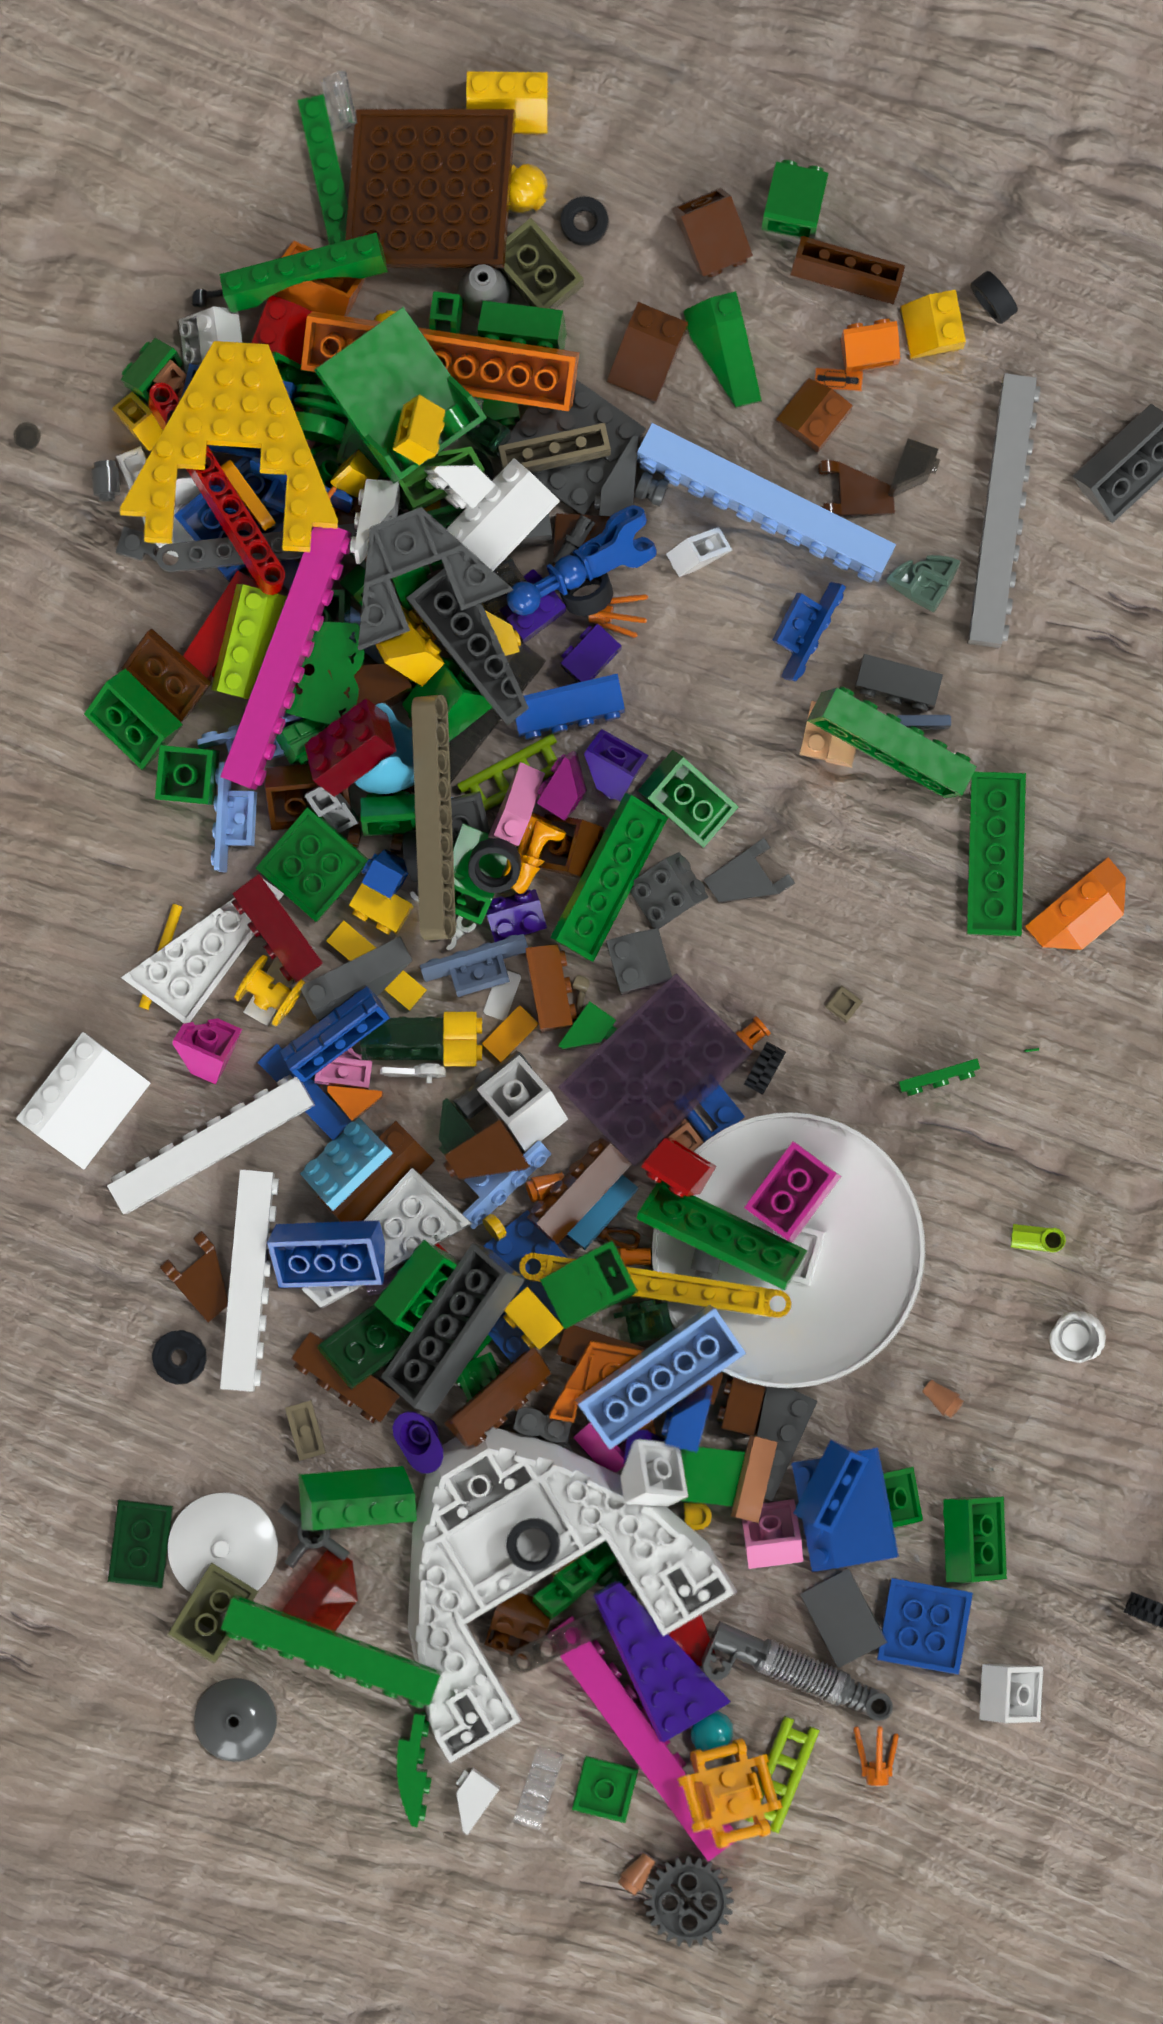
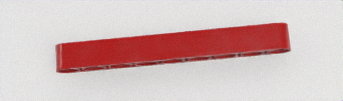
(225, 499)

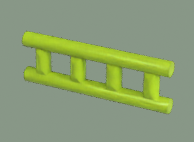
(496, 770)
(797, 1767)

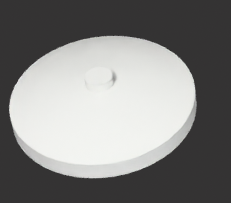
(223, 1532)

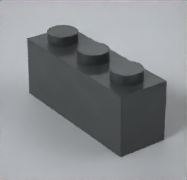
(898, 683)

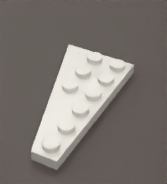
(195, 962)
(407, 1217)

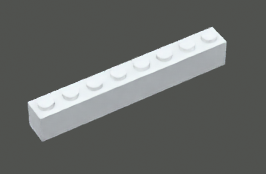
(210, 1145)
(247, 1281)

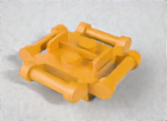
(729, 1793)

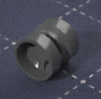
(651, 489)

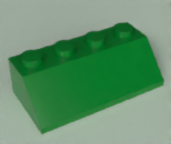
(356, 1498)

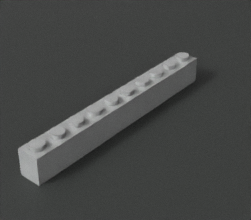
(1002, 511)

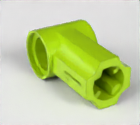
(1034, 1238)

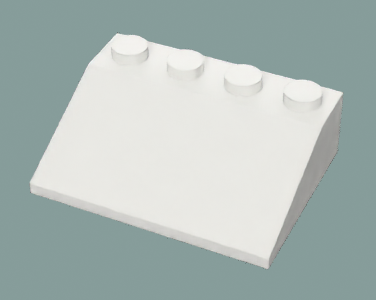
(83, 1100)

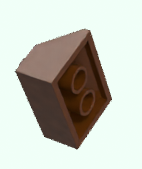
(286, 791)

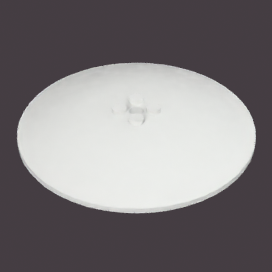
(858, 1263)

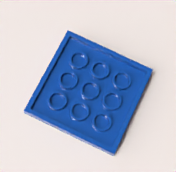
(519, 1241)

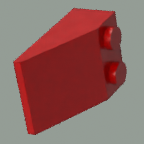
(283, 328)

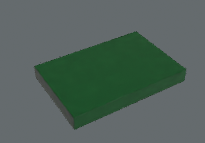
(363, 1346)
(140, 1543)

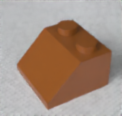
(814, 414)

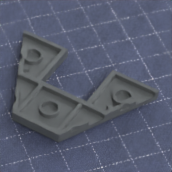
(404, 546)

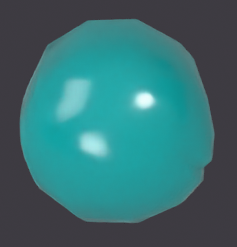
(712, 1732)

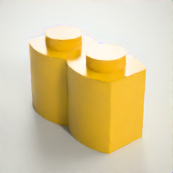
(461, 1039)

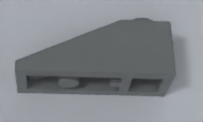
(619, 487)

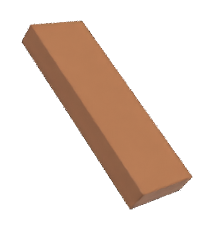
(754, 1479)

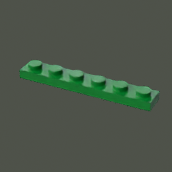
(325, 166)

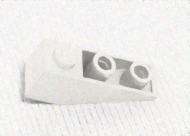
(379, 504)

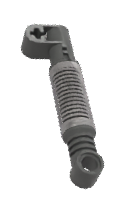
(770, 1659)

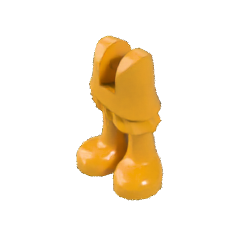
(535, 837)

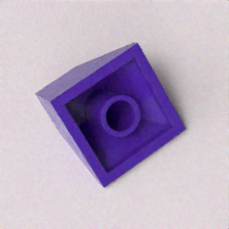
(613, 764)

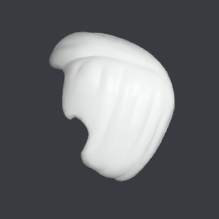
(1077, 1337)

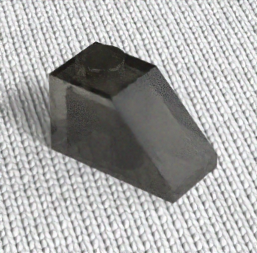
(914, 467)

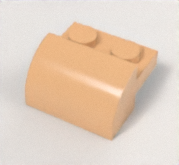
(825, 746)

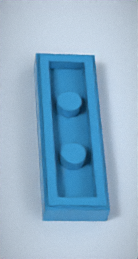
(602, 1212)

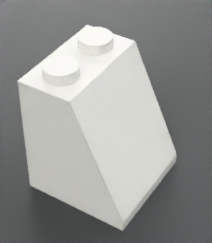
(522, 1103)

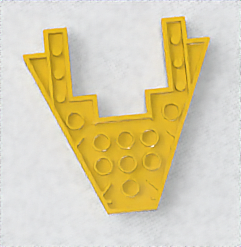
(234, 403)

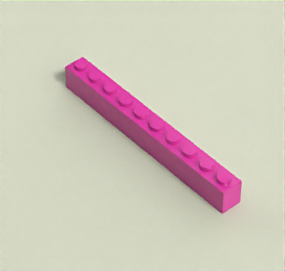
(285, 657)
(635, 1732)

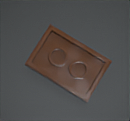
(167, 675)

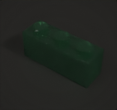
(405, 1040)

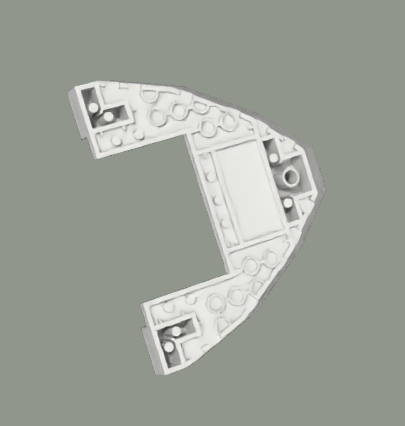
(465, 1568)

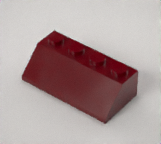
(277, 929)

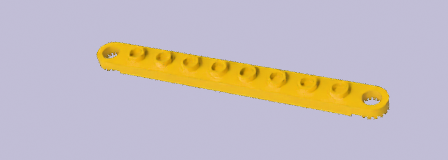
(681, 1288)

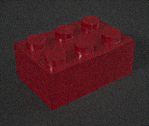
(350, 747)

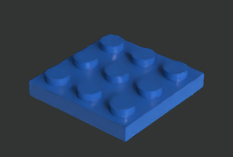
(925, 1625)

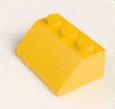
(512, 90)
(412, 651)

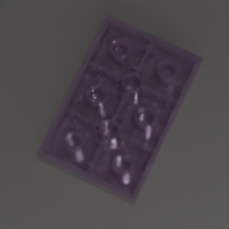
(655, 1070)

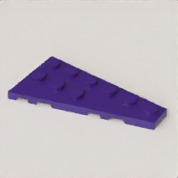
(664, 1676)

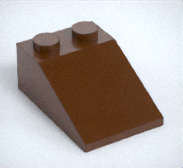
(647, 352)

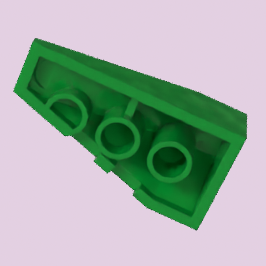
(722, 339)

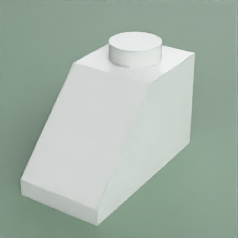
(698, 551)
(474, 1796)

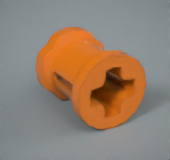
(753, 1032)

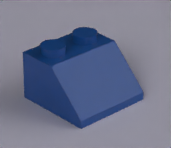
(687, 1420)

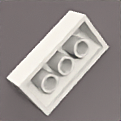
(504, 515)

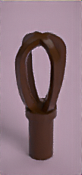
(604, 1235)

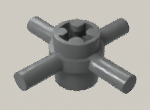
(306, 1543)

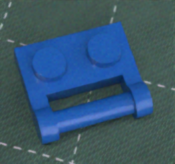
(722, 1112)

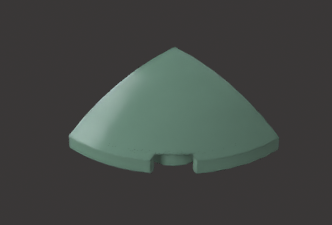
(926, 580)

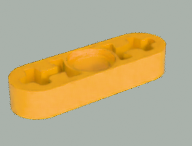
(248, 496)

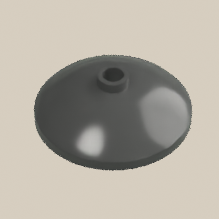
(235, 1699)

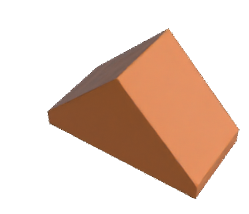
(353, 1100)

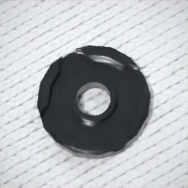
(191, 1368)

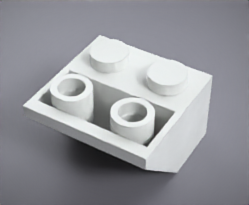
(203, 328)
(463, 484)

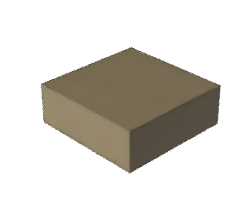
(843, 1004)

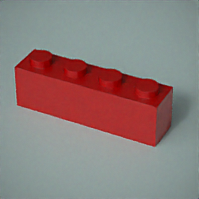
(206, 646)

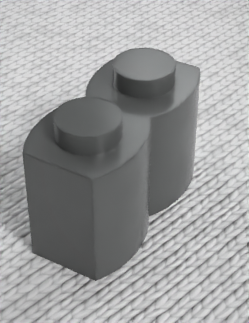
(534, 1422)

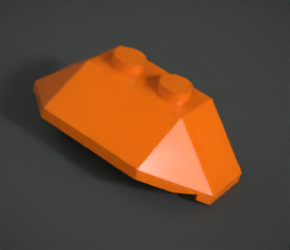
(1082, 910)

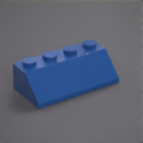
(571, 705)
(328, 1254)

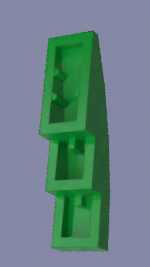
(575, 1580)

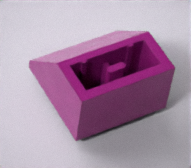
(566, 787)

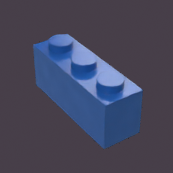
(831, 1486)

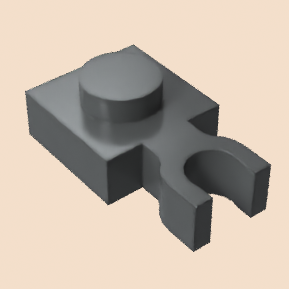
(133, 545)

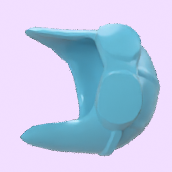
(397, 770)

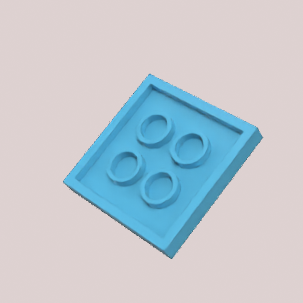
(345, 1163)

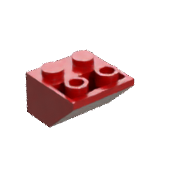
(678, 1167)

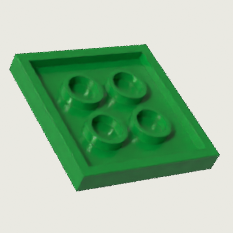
(312, 864)

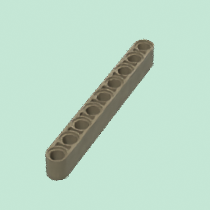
(433, 817)

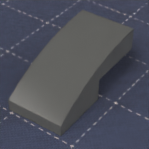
(333, 809)

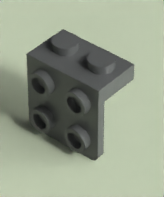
(668, 890)

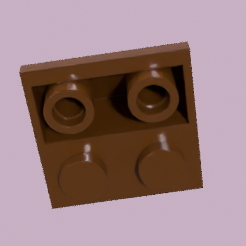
(516, 1624)

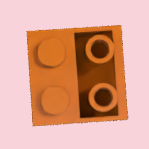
(870, 345)

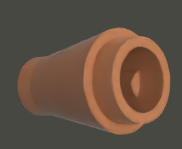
(944, 1399)
(636, 1874)

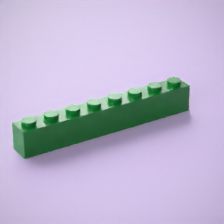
(331, 1650)

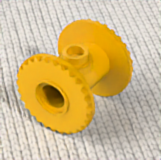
(267, 993)

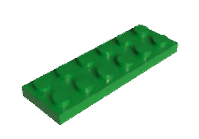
(996, 854)
(609, 877)
(722, 1235)

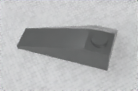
(372, 969)

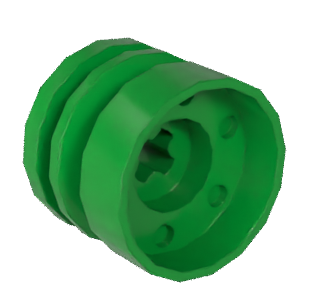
(319, 414)

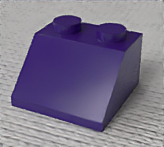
(547, 612)

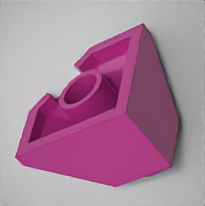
(206, 1047)

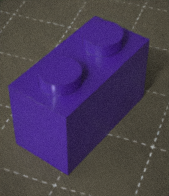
(590, 654)

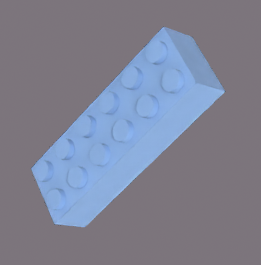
(660, 1376)

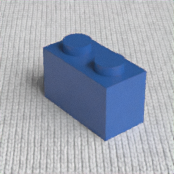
(385, 873)

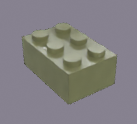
(539, 268)

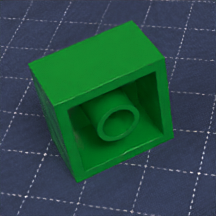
(186, 775)

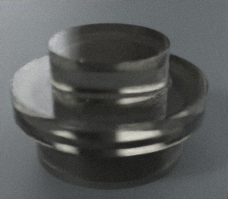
(27, 436)

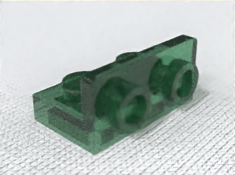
(646, 1322)

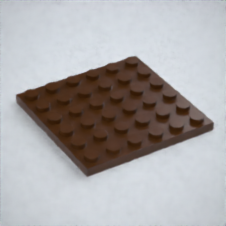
(433, 185)

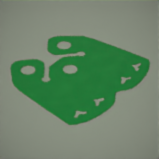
(325, 694)

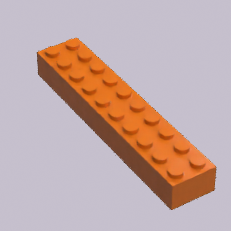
(479, 364)

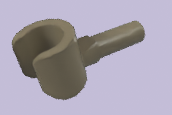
(581, 984)

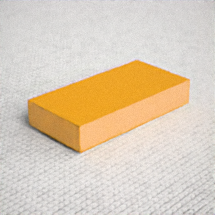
(510, 1033)

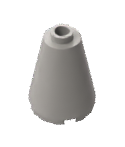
(481, 285)

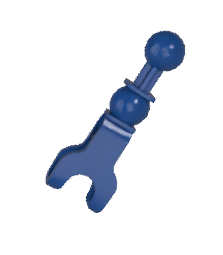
(591, 560)

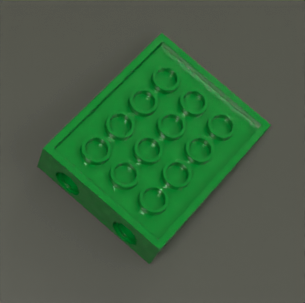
(385, 372)

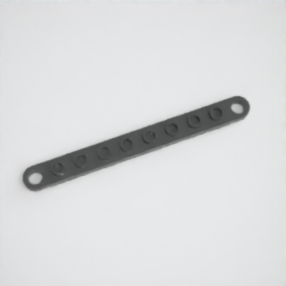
(222, 553)

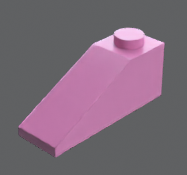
(517, 805)

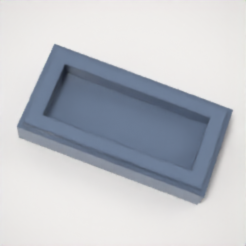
(926, 721)

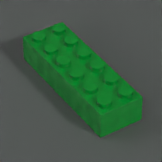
(892, 742)

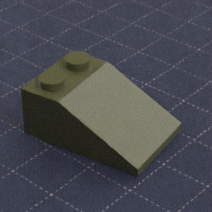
(204, 1612)

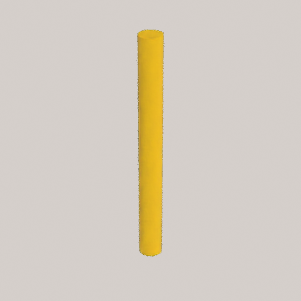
(166, 938)

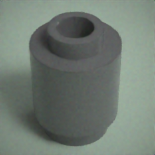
(105, 480)
(704, 1264)

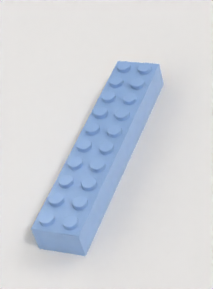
(765, 503)

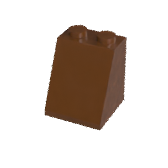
(713, 232)
(381, 684)
(486, 1154)

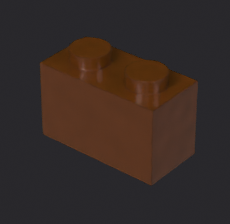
(741, 1406)

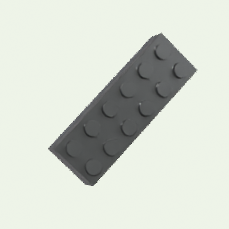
(453, 1328)

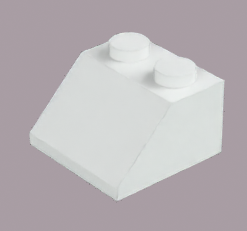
(653, 1474)
(1011, 1693)

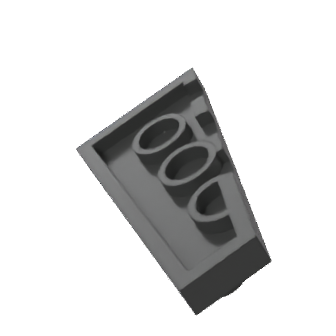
(783, 1421)

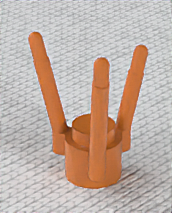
(606, 615)
(877, 1771)

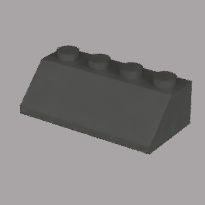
(1125, 465)

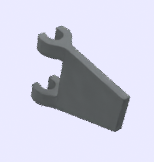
(745, 878)

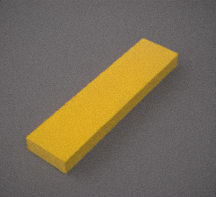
(353, 945)

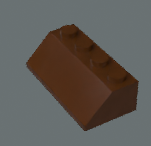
(375, 1187)
(498, 1397)

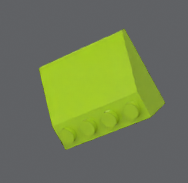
(246, 640)

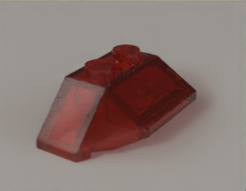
(325, 1593)

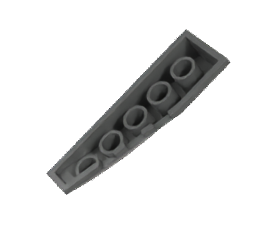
(470, 643)

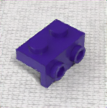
(515, 915)

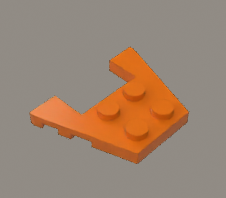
(595, 1365)

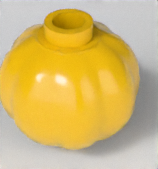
(527, 188)

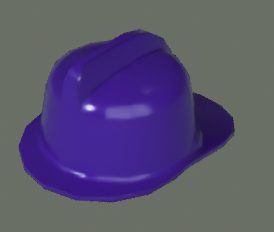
(419, 1441)

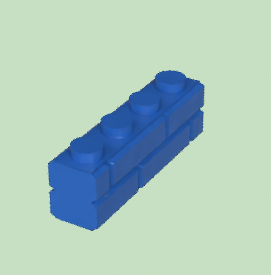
(334, 1034)

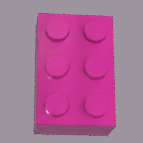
(792, 1192)

